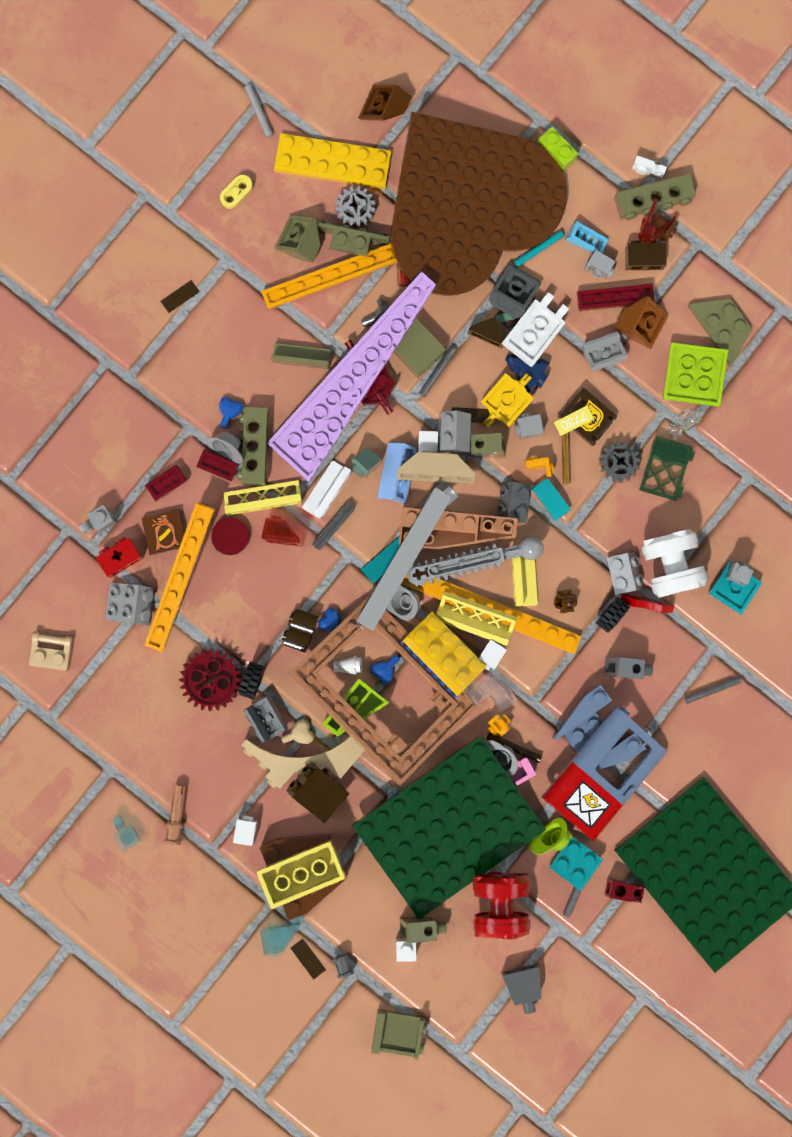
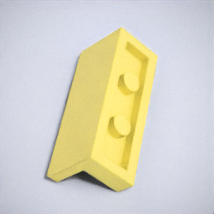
(524, 582)

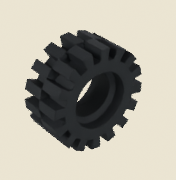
(613, 614)
(251, 680)

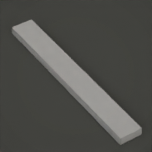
(404, 559)

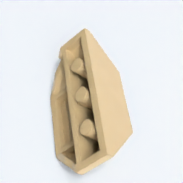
(436, 468)

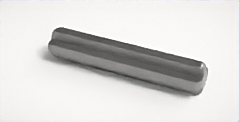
(333, 526)

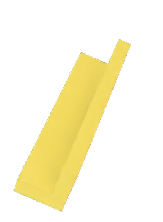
(262, 504)
(474, 621)

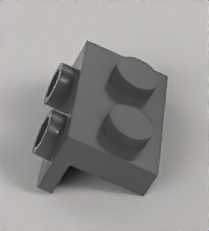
(514, 500)
(265, 719)

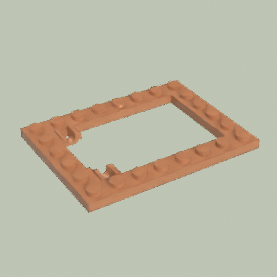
(409, 757)

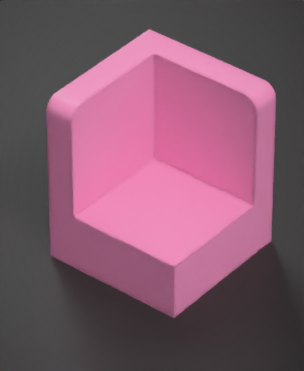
(523, 772)

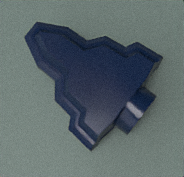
(536, 372)

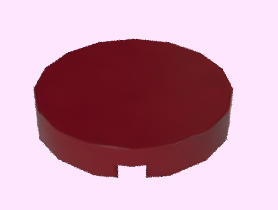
(230, 536)

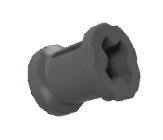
(342, 966)

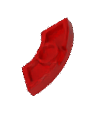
(647, 603)

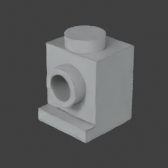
(600, 265)
(739, 573)

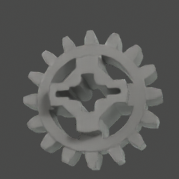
(362, 205)

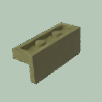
(301, 356)

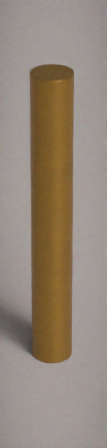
(565, 458)

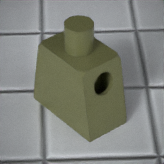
(493, 445)
(413, 929)

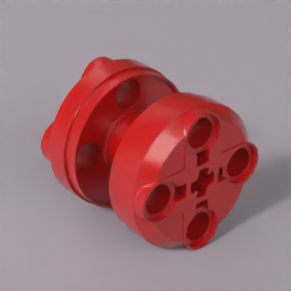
(501, 919)

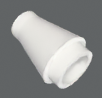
(349, 665)

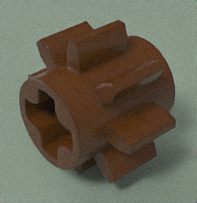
(565, 601)

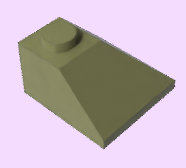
(300, 238)

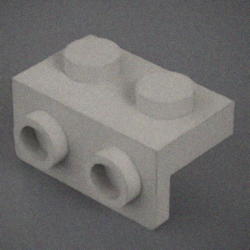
(604, 351)
(625, 573)

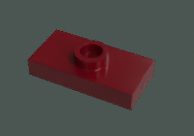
(217, 465)
(166, 483)

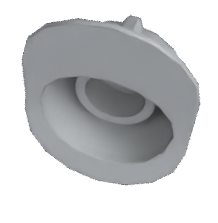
(226, 446)
(404, 603)
(504, 755)

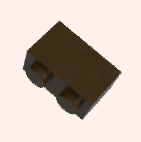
(645, 255)

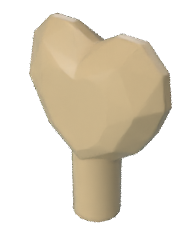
(299, 733)

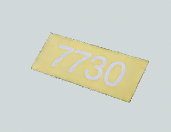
(573, 420)

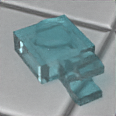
(125, 836)

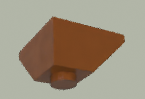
(642, 322)

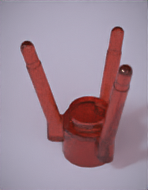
(648, 230)

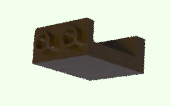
(317, 792)

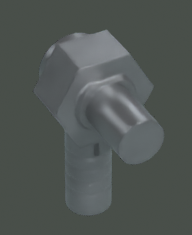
(378, 313)

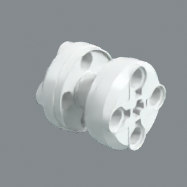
(678, 576)

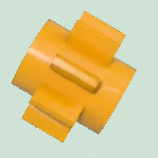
(499, 724)

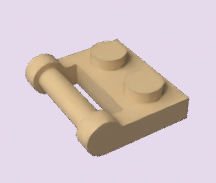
(49, 657)

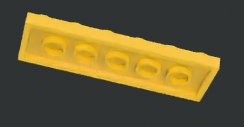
(332, 161)

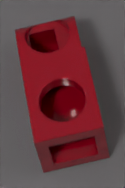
(624, 891)

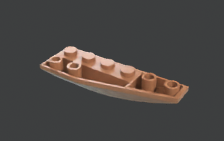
(460, 528)

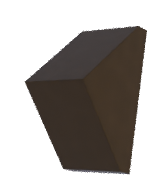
(488, 331)

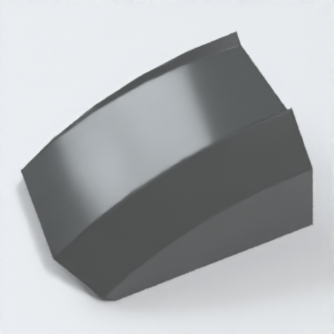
(514, 292)

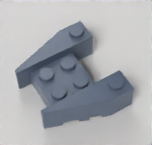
(584, 722)

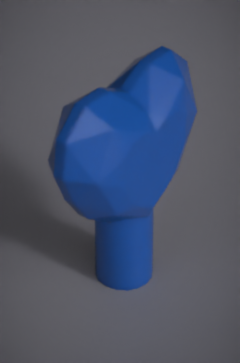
(229, 410)
(330, 620)
(384, 669)

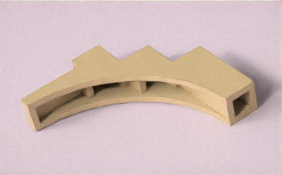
(283, 767)

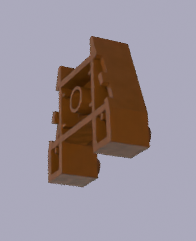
(285, 847)

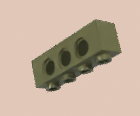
(681, 185)
(261, 417)

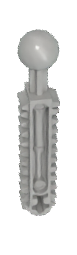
(530, 548)

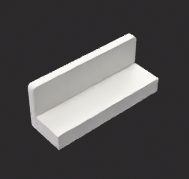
(326, 490)

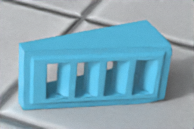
(577, 226)

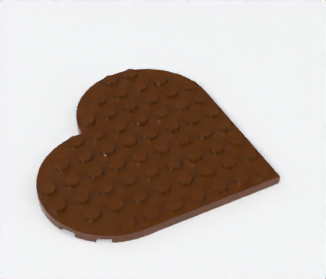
(468, 199)

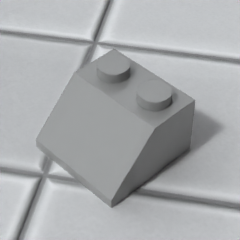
(454, 432)

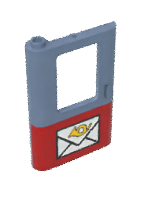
(583, 793)

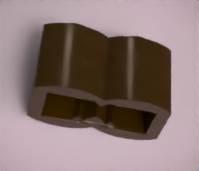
(300, 631)

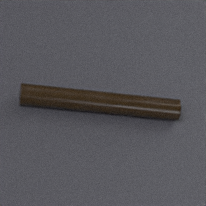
(516, 748)

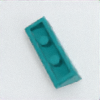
(377, 567)

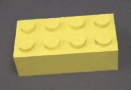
(301, 874)

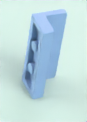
(390, 487)

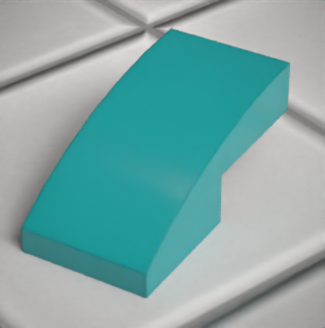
(551, 499)

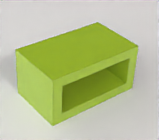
(558, 148)

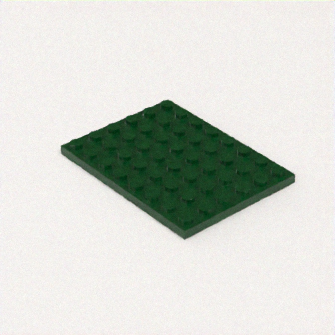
(448, 827)
(708, 874)

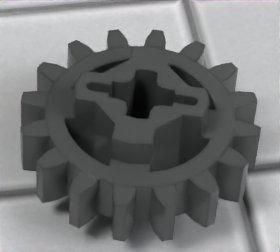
(625, 466)

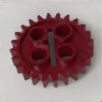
(202, 664)

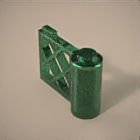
(669, 452)

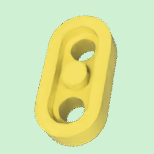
(233, 190)

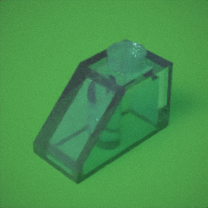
(278, 938)

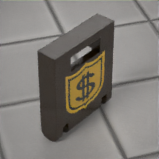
(600, 413)

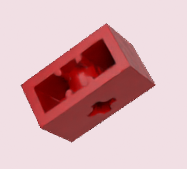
(129, 557)

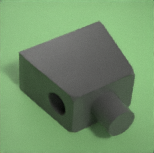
(627, 668)
(524, 986)

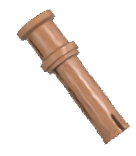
(174, 824)

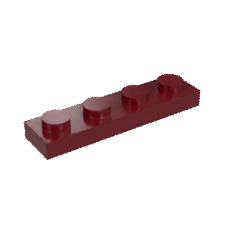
(613, 297)

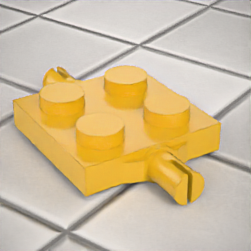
(507, 400)

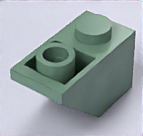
(365, 463)

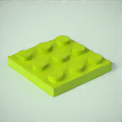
(695, 374)

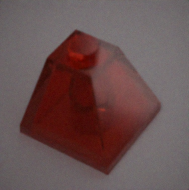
(279, 532)

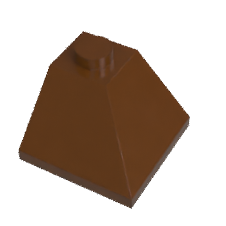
(385, 103)

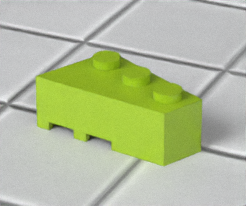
(362, 700)

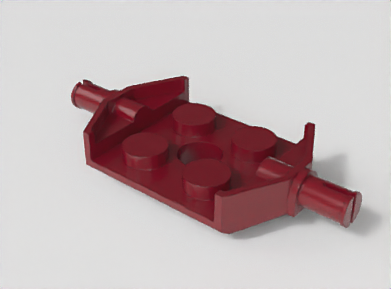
(380, 390)

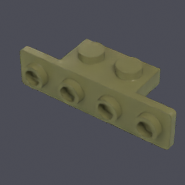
(351, 240)

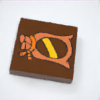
(163, 531)

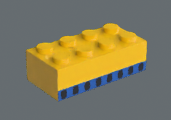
(443, 655)

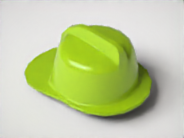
(554, 838)

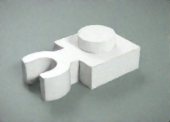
(646, 166)

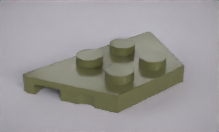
(723, 325)

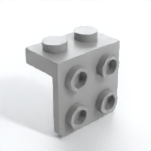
(129, 603)

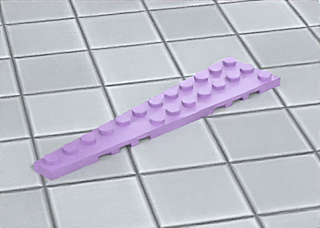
(325, 413)

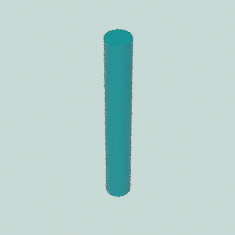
(539, 248)

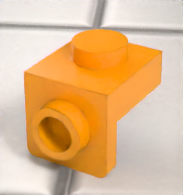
(536, 462)

